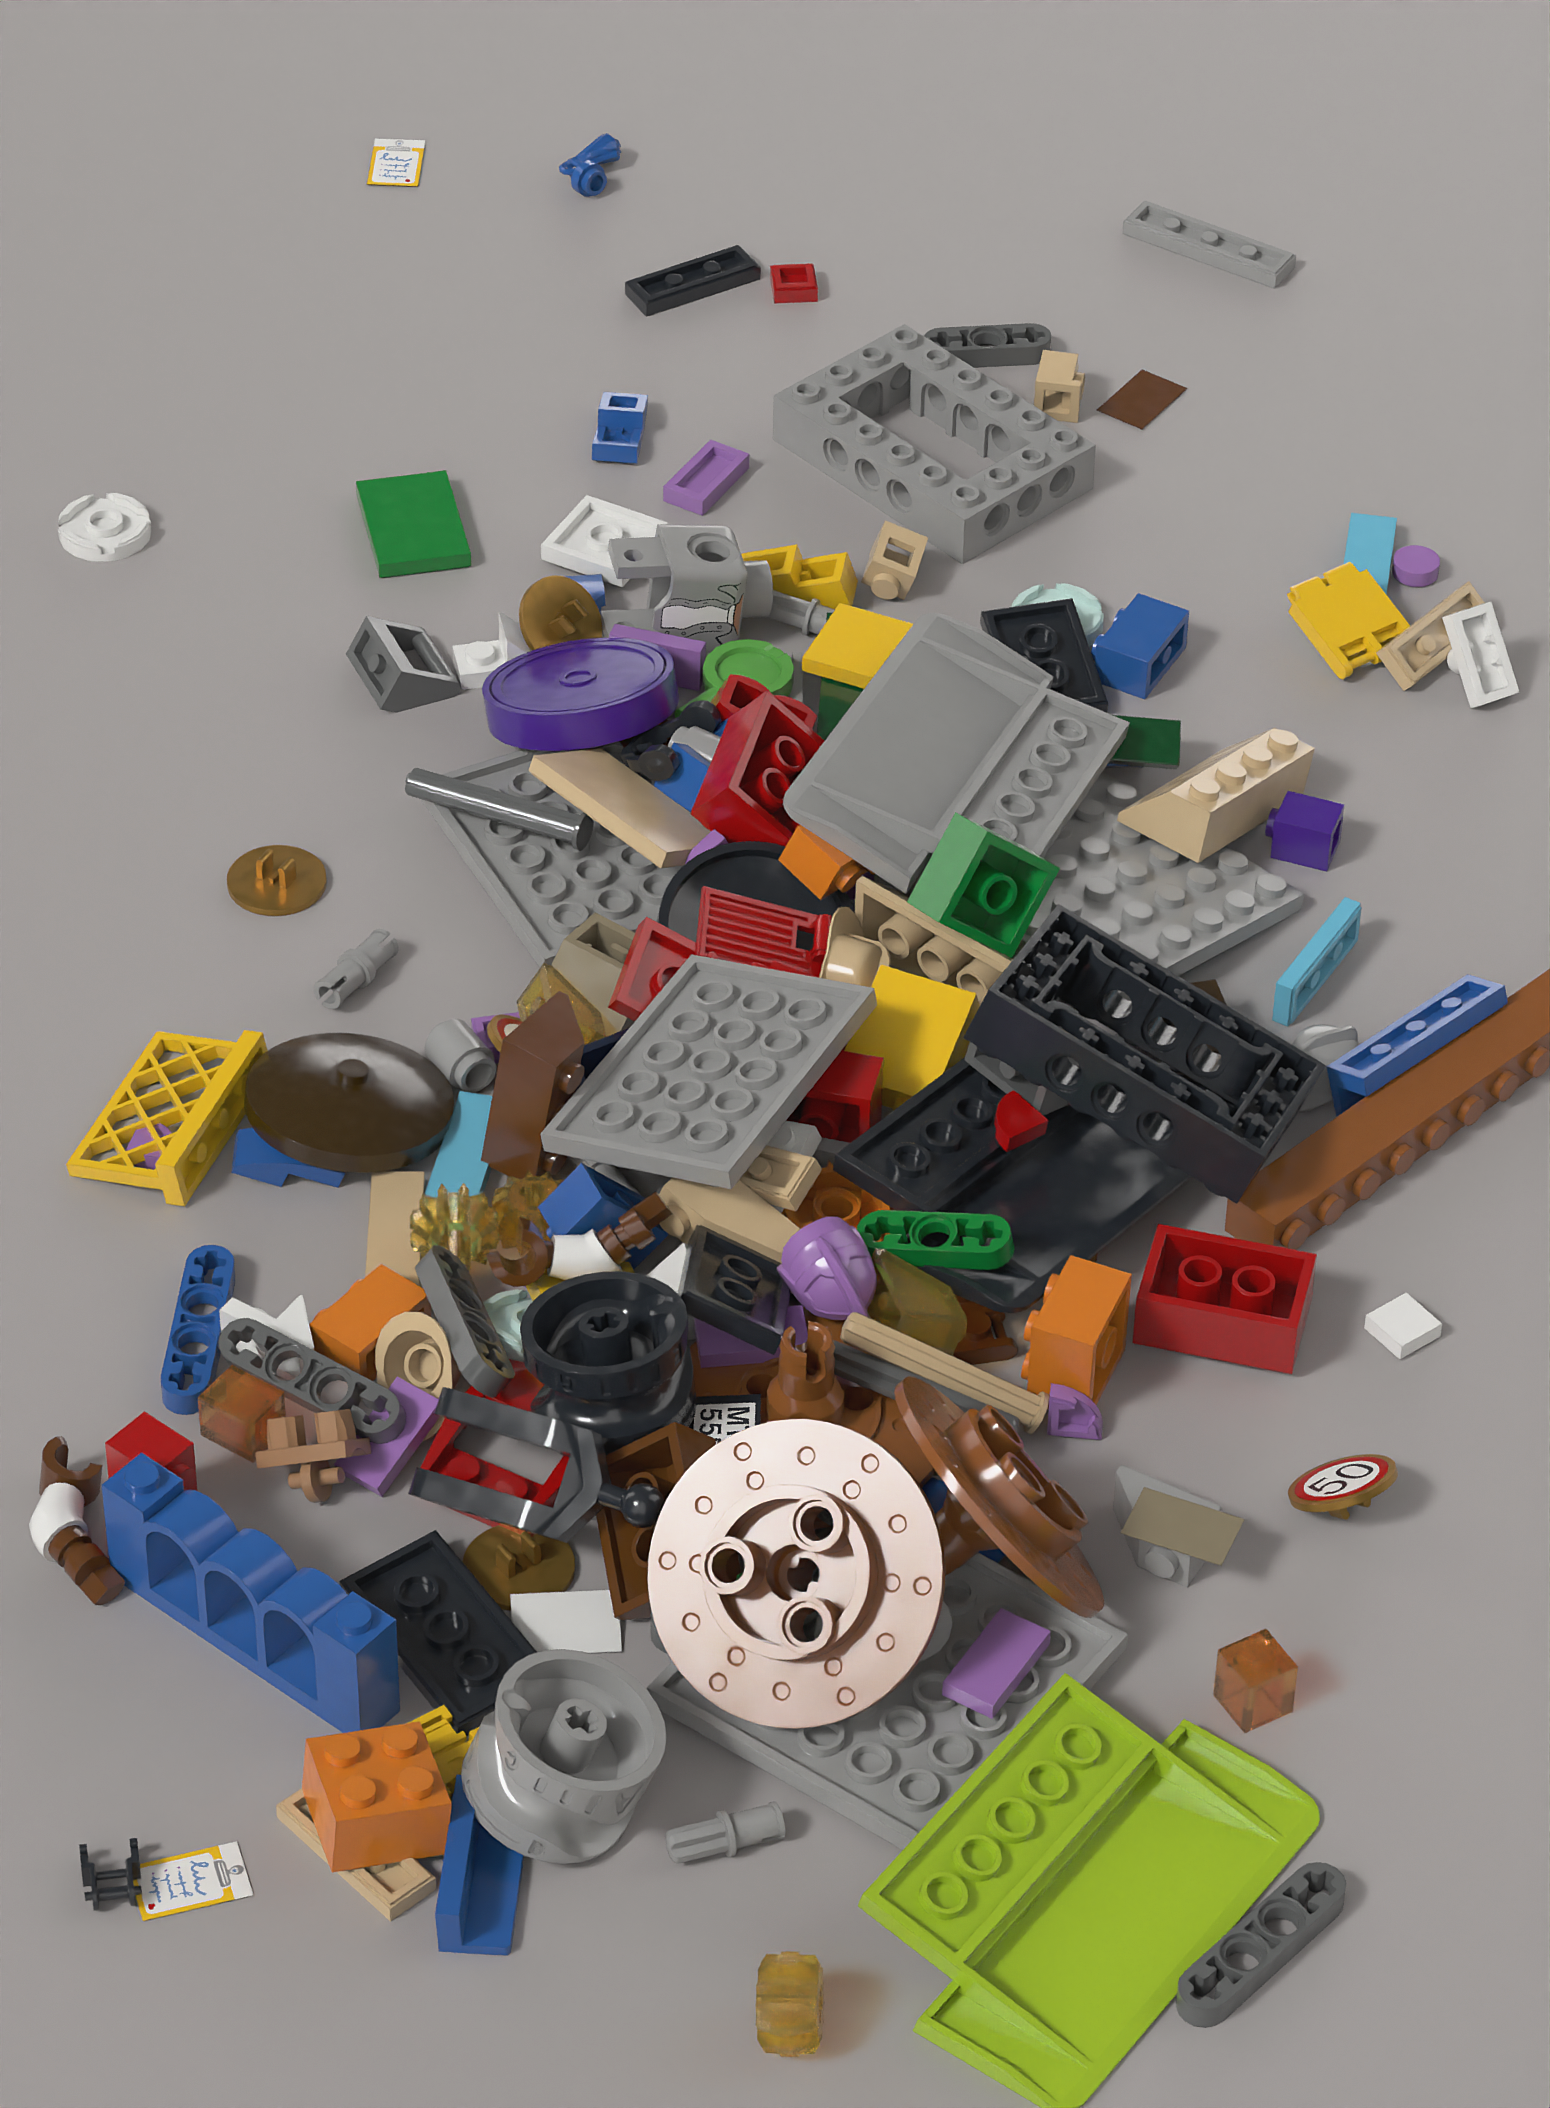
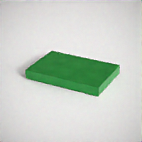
(413, 524)

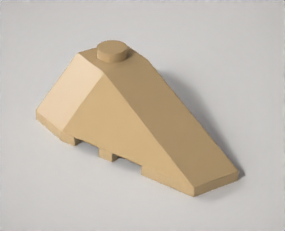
(730, 1212)

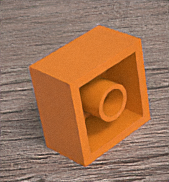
(1078, 1330)
(376, 1796)

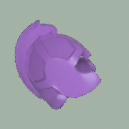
(829, 1269)

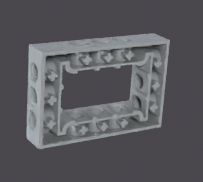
(1035, 456)

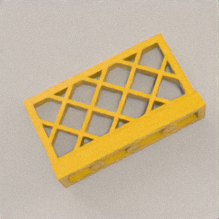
(206, 1120)

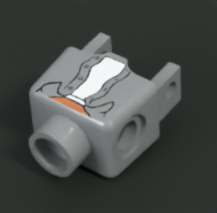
(695, 584)

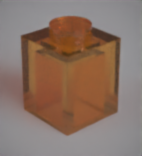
(237, 1411)
(1255, 1680)

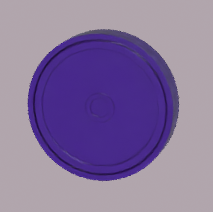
(580, 694)

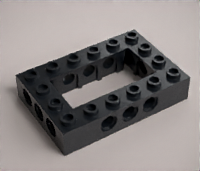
(1085, 968)

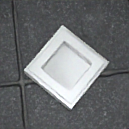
(1403, 1325)

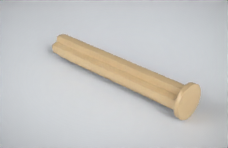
(944, 1369)

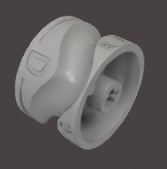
(563, 1756)

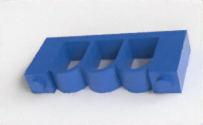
(250, 1600)

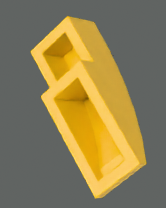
(820, 577)

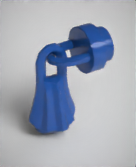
(589, 176)

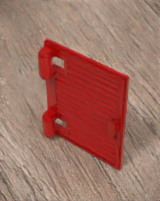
(758, 931)

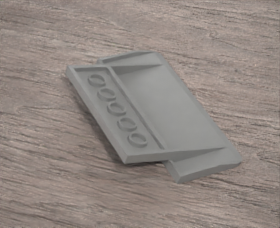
(945, 732)

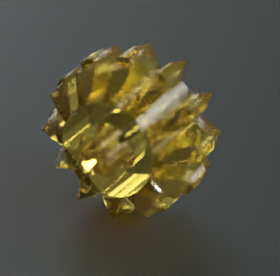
(522, 1199)
(457, 1223)
(789, 2004)

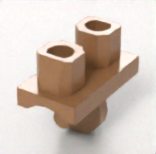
(335, 1440)

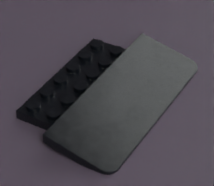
(1056, 1192)

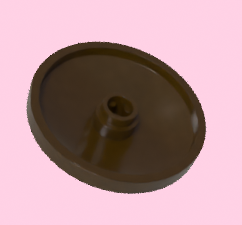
(348, 1102)

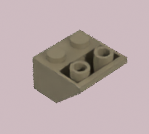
(592, 964)

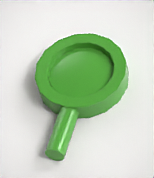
(750, 659)

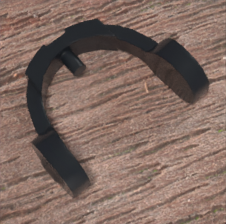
(659, 761)

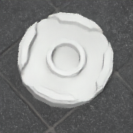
(104, 527)

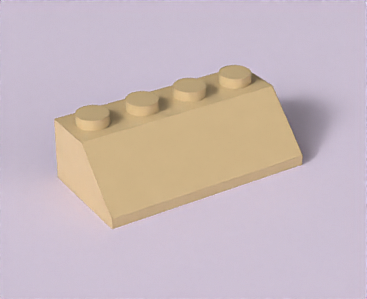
(1223, 794)
(924, 945)

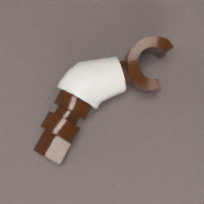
(581, 1254)
(59, 1524)

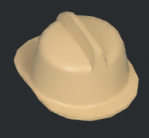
(851, 955)
(417, 1352)

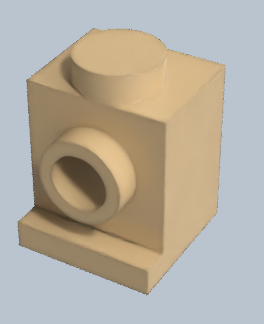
(1059, 386)
(891, 572)

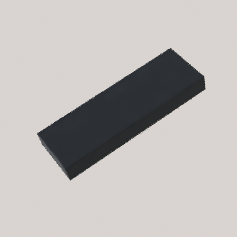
(692, 280)

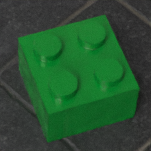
(983, 885)

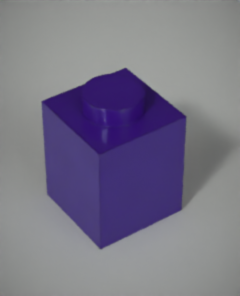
(1305, 830)

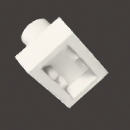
(1479, 655)

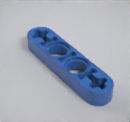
(196, 1328)

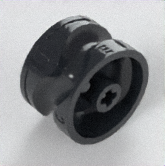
(611, 1355)

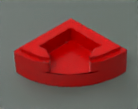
(1017, 1122)

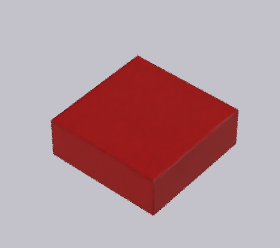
(793, 283)

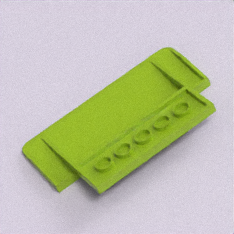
(1082, 1887)

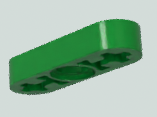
(950, 1254)

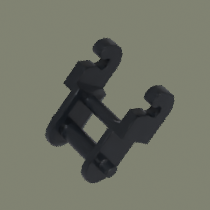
(90, 1878)

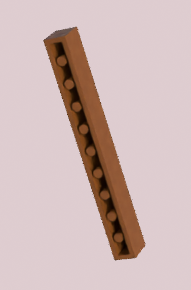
(1396, 1124)

